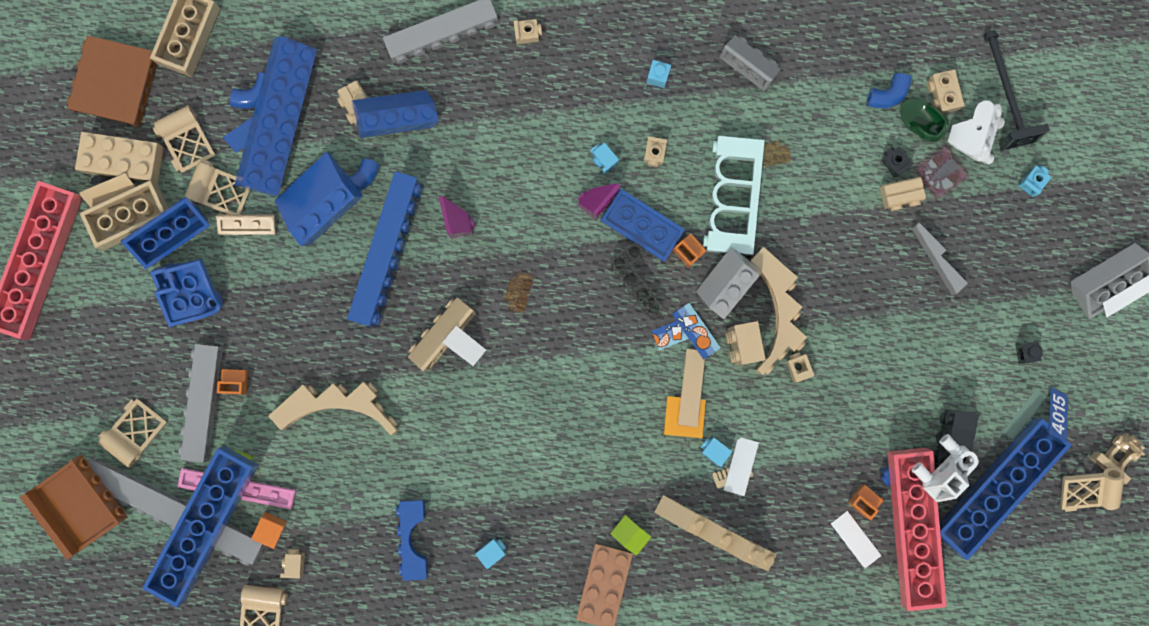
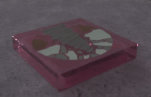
(941, 173)

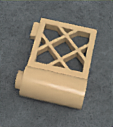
(177, 124)
(203, 183)
(123, 447)
(1107, 490)
(262, 599)

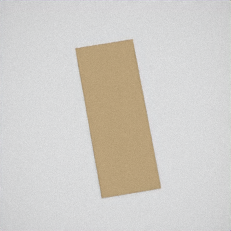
(107, 190)

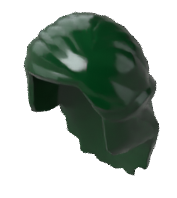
(924, 120)

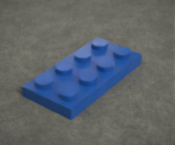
(642, 225)

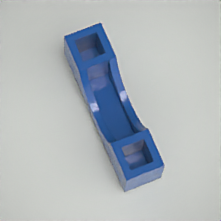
(413, 564)

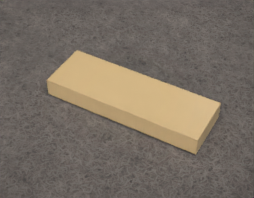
(246, 224)

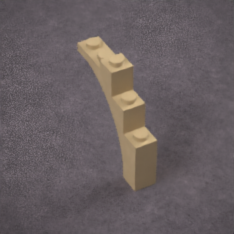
(779, 280)
(305, 402)
(715, 534)

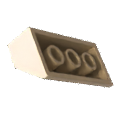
(431, 345)

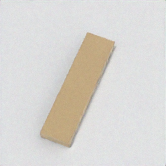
(691, 389)

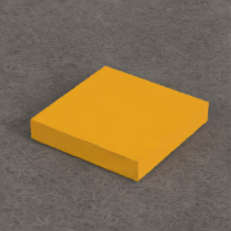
(671, 420)

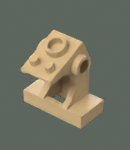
(1129, 445)

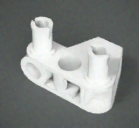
(973, 135)
(951, 476)

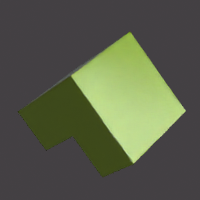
(630, 535)

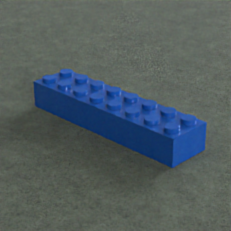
(275, 116)
(385, 249)
(1001, 488)
(200, 526)

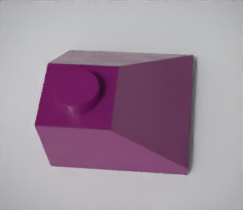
(598, 199)
(456, 220)

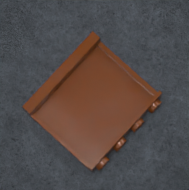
(112, 81)
(74, 507)

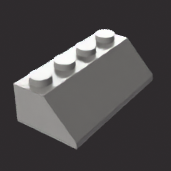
(1110, 279)

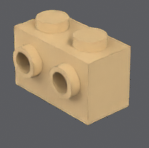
(945, 91)

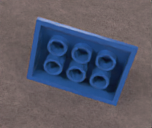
(317, 200)

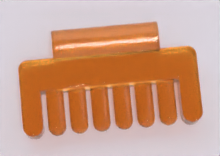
(774, 150)
(514, 290)

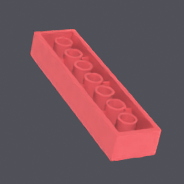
(35, 258)
(916, 532)

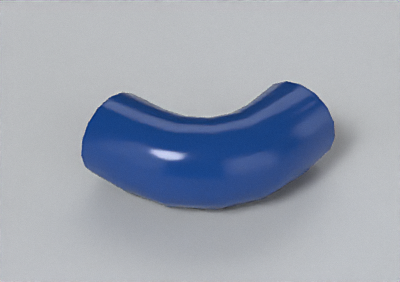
(893, 95)
(246, 98)
(365, 174)

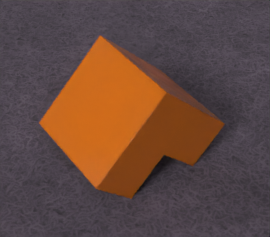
(689, 250)
(233, 382)
(865, 502)
(269, 530)

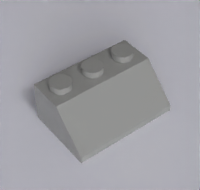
(750, 62)
(728, 282)

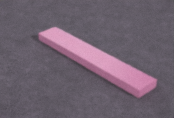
(254, 492)

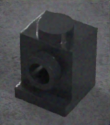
(894, 167)
(1031, 351)

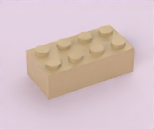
(185, 35)
(116, 155)
(123, 214)

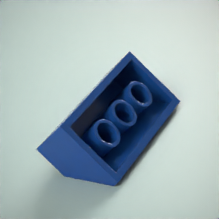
(394, 113)
(166, 232)

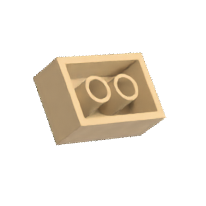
(745, 344)

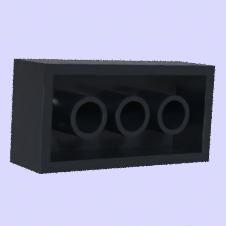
(960, 427)

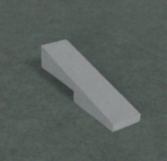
(934, 250)

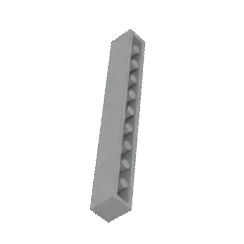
(169, 509)

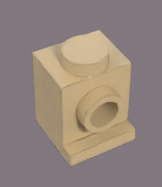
(527, 37)
(655, 143)
(805, 371)
(293, 564)

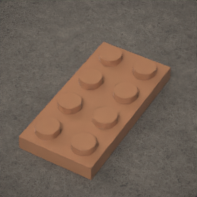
(604, 586)

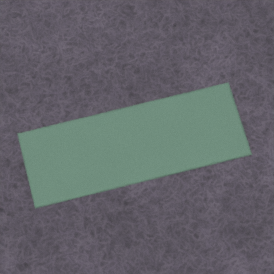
(1024, 414)

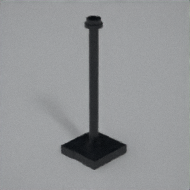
(1023, 135)

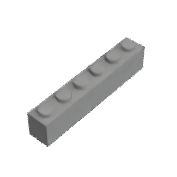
(440, 29)
(201, 403)

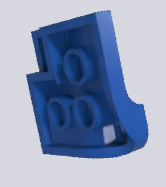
(185, 292)

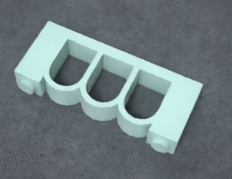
(744, 150)

